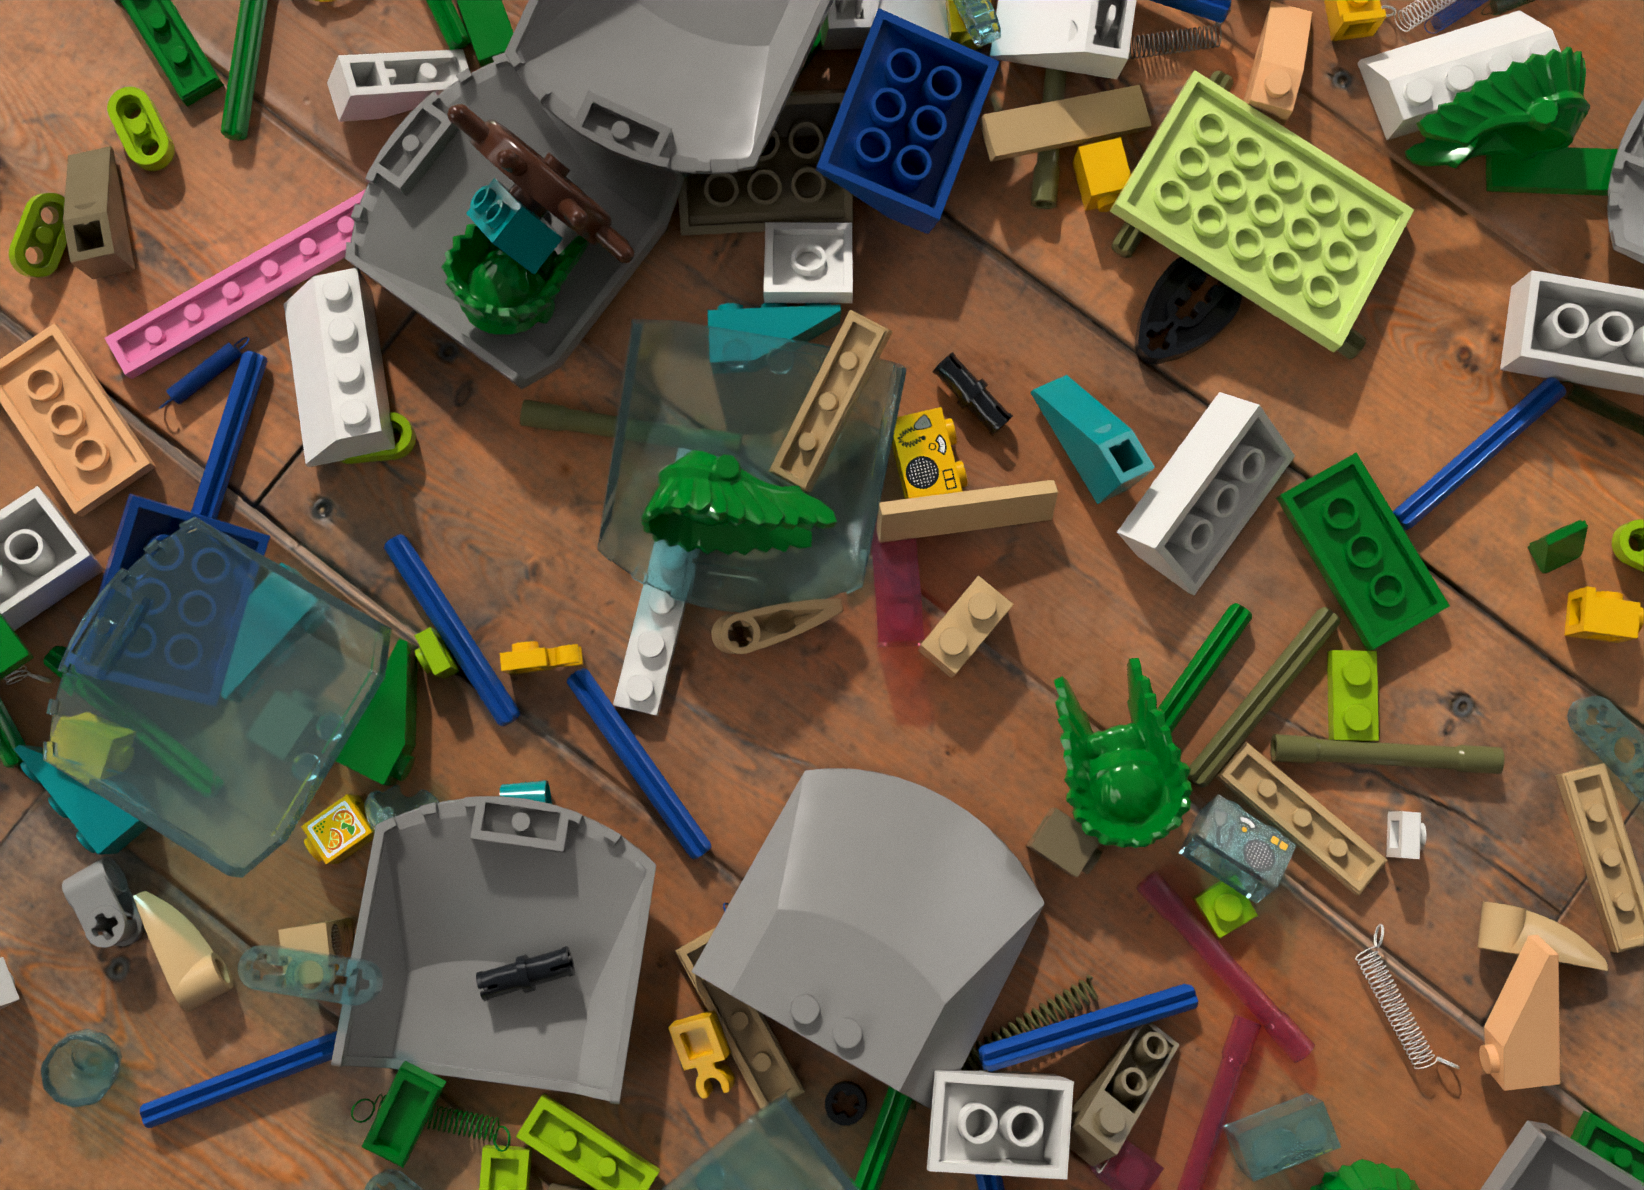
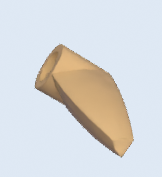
(772, 624)
(1507, 928)
(183, 953)

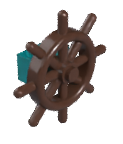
(515, 215)

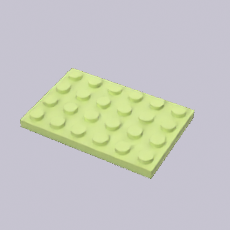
(1263, 211)

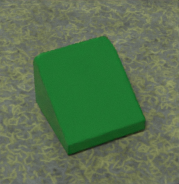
(1559, 546)

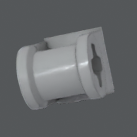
(102, 904)

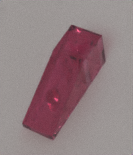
(896, 593)

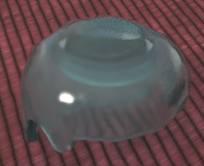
(391, 803)
(81, 1068)

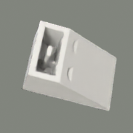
(851, 20)
(1066, 34)

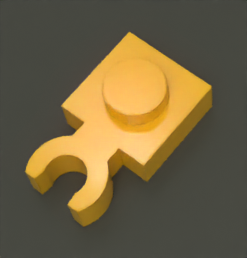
(528, 657)
(703, 1046)

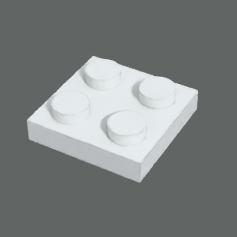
(808, 262)

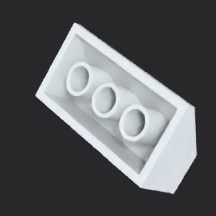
(1421, 75)
(338, 368)
(1207, 491)

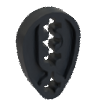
(1185, 334)

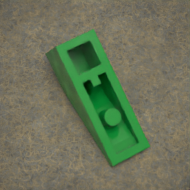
(387, 730)

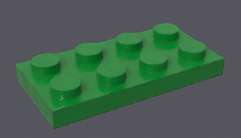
(1362, 552)

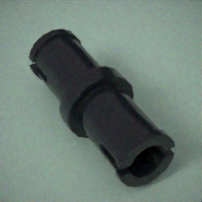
(972, 393)
(525, 973)

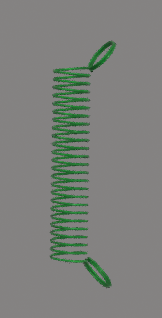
(451, 1121)

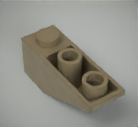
(96, 215)
(1119, 1093)

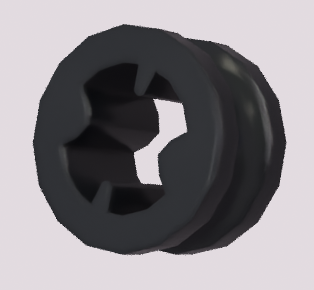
(842, 1118)

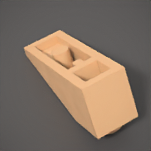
(1279, 61)
(1524, 1023)

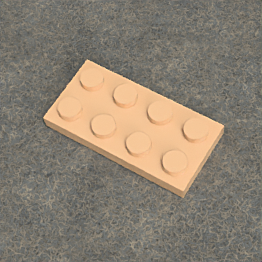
(70, 421)

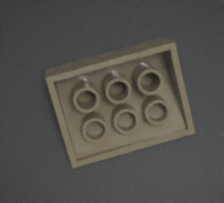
(781, 185)

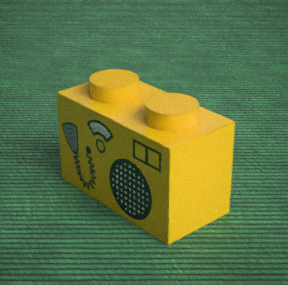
(926, 456)

